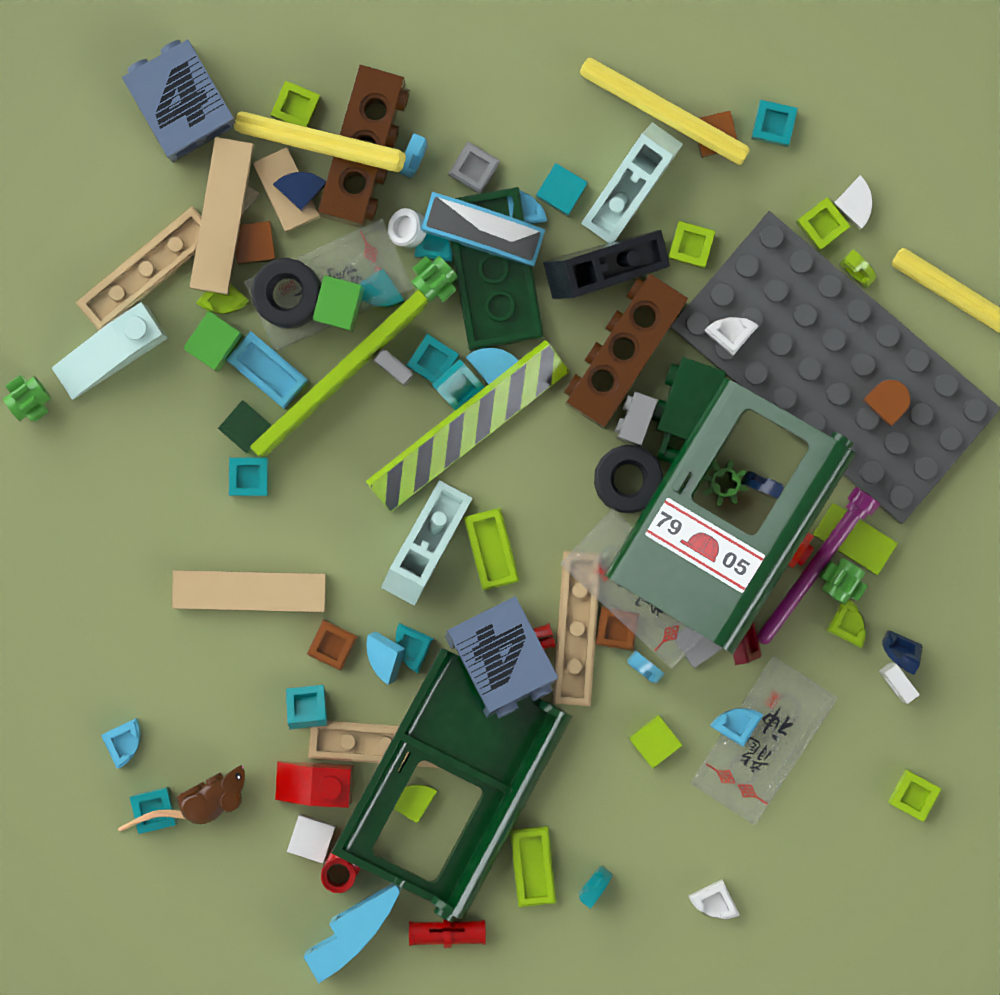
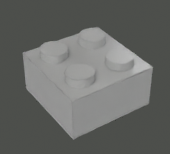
(638, 414)

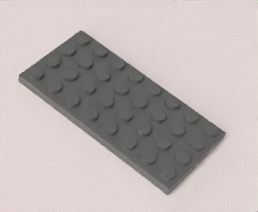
(823, 352)

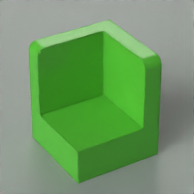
(338, 303)
(213, 341)

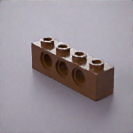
(369, 88)
(665, 305)

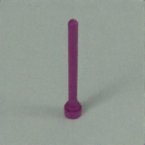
(858, 507)

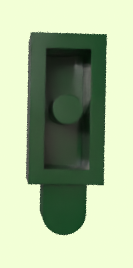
(689, 394)

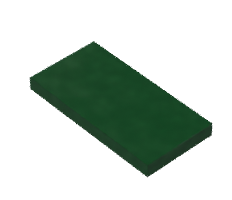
(496, 292)

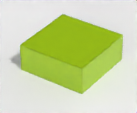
(295, 105)
(823, 224)
(691, 244)
(655, 741)
(914, 795)

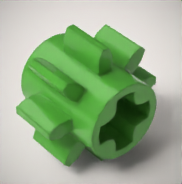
(434, 279)
(27, 398)
(733, 477)
(843, 581)

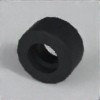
(263, 292)
(607, 467)

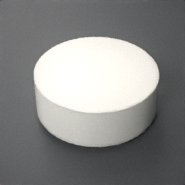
(406, 228)

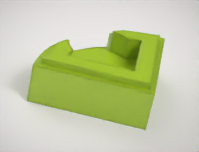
(858, 268)
(223, 303)
(848, 624)
(415, 801)

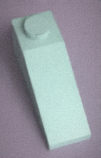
(632, 183)
(109, 350)
(426, 543)

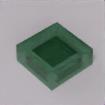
(244, 426)

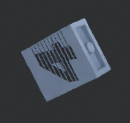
(178, 99)
(503, 657)

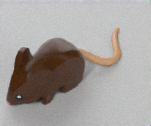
(204, 801)

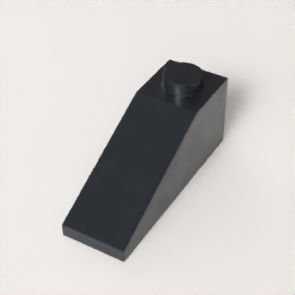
(606, 265)

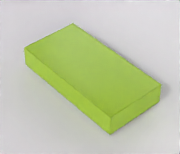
(863, 544)
(491, 549)
(533, 866)

